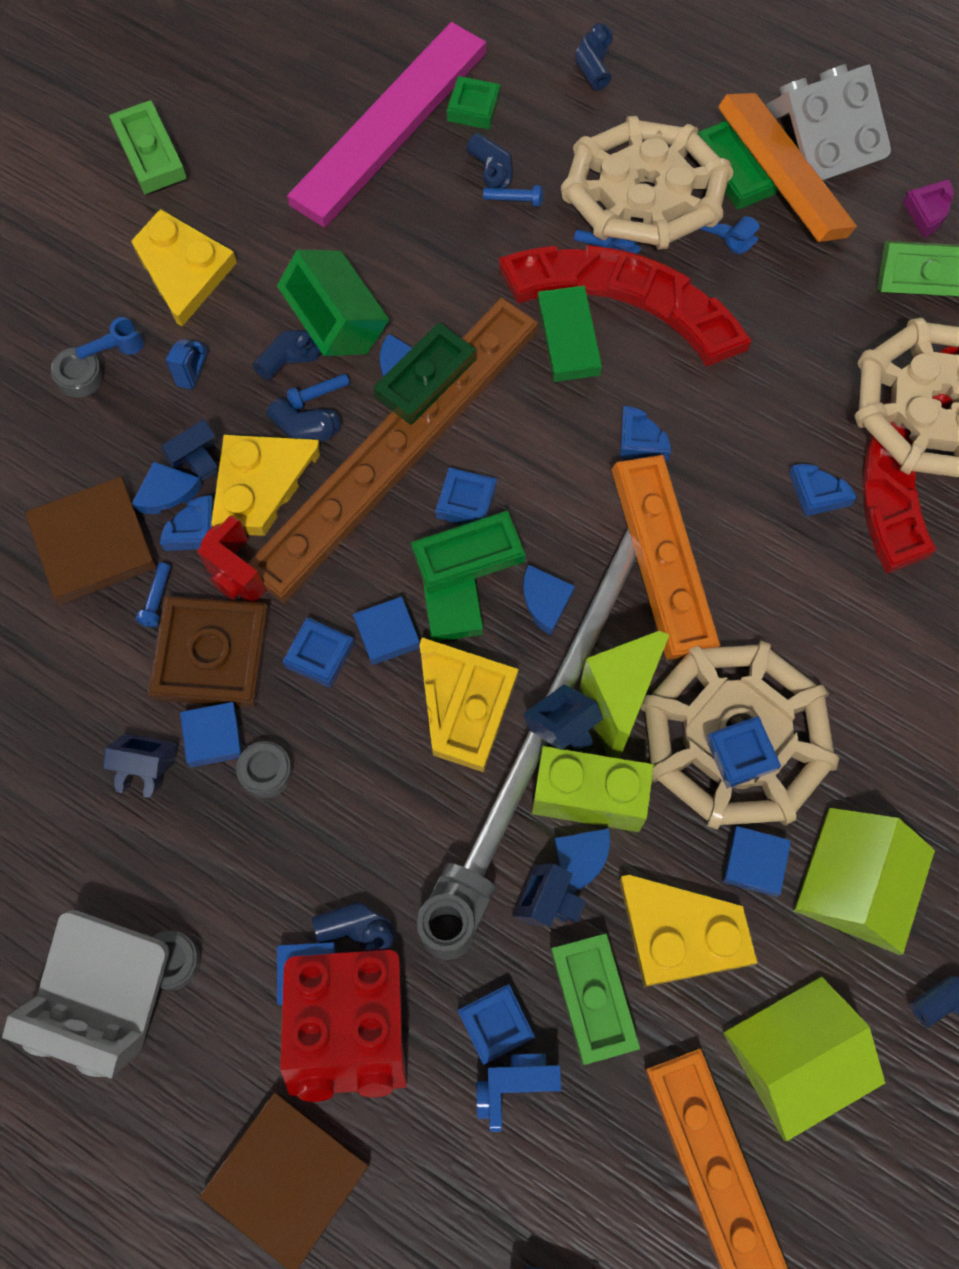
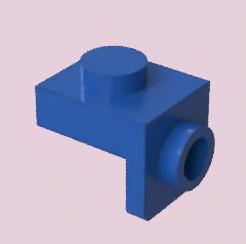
(526, 1074)

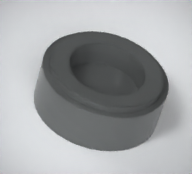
(76, 376)
(264, 769)
(182, 960)

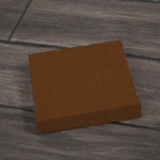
(90, 540)
(209, 652)
(284, 1182)

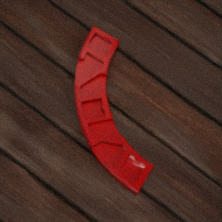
(633, 280)
(894, 504)

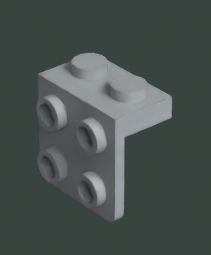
(835, 120)
(92, 996)

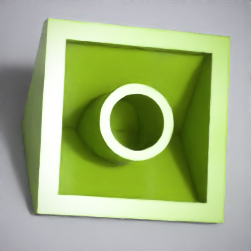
(619, 685)
(866, 877)
(807, 1057)

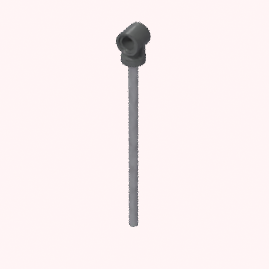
(464, 889)

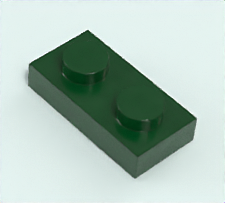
(424, 373)

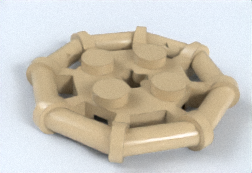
(652, 163)
(912, 399)
(739, 702)

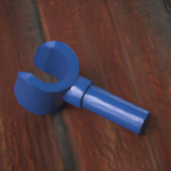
(740, 236)
(589, 238)
(121, 335)

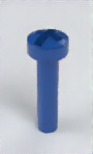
(534, 196)
(296, 397)
(148, 616)

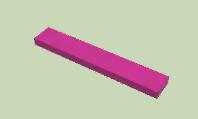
(386, 125)

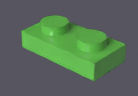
(147, 147)
(919, 268)
(594, 999)

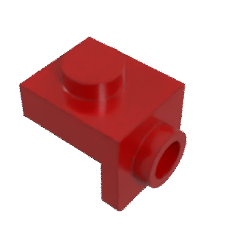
(229, 571)

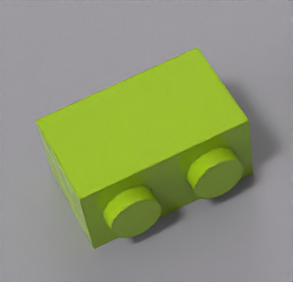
(593, 789)

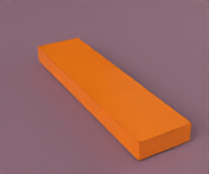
(787, 167)
(664, 555)
(714, 1164)

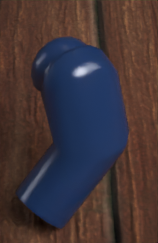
(592, 53)
(496, 160)
(286, 348)
(304, 425)
(359, 923)
(937, 1002)

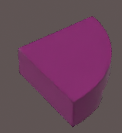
(929, 206)

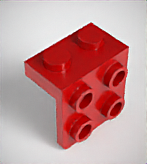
(342, 1025)

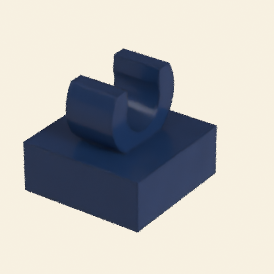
(191, 449)
(564, 719)
(139, 757)
(546, 897)

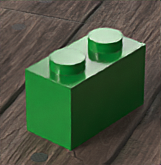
(332, 302)

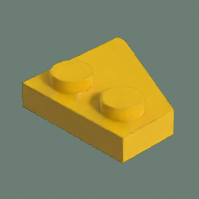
(181, 263)
(259, 478)
(464, 702)
(683, 932)

